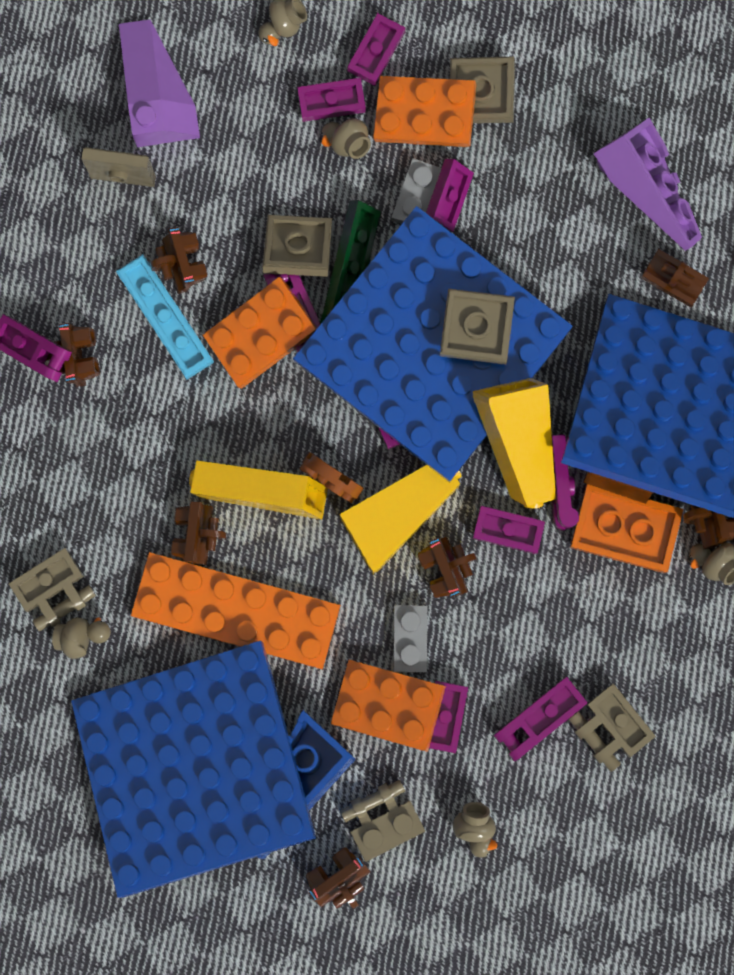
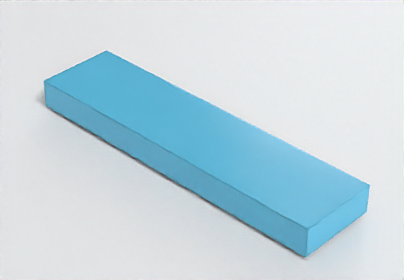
(165, 317)

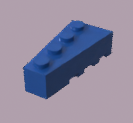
(317, 758)

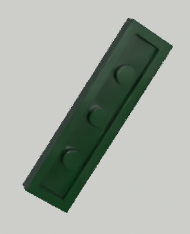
(353, 251)

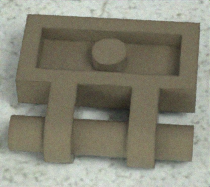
(46, 581)
(619, 720)
(386, 830)

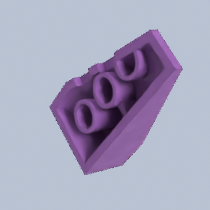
(156, 94)
(640, 172)

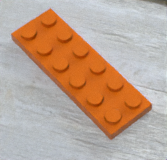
(235, 610)

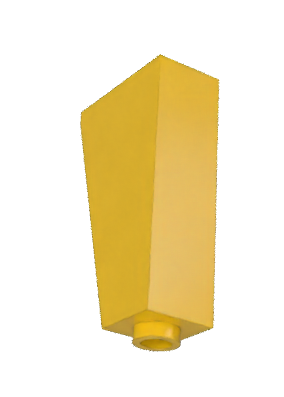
(521, 438)
(259, 489)
(395, 514)

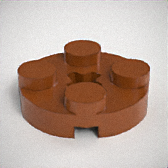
(331, 477)

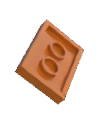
(425, 111)
(260, 332)
(627, 529)
(388, 705)

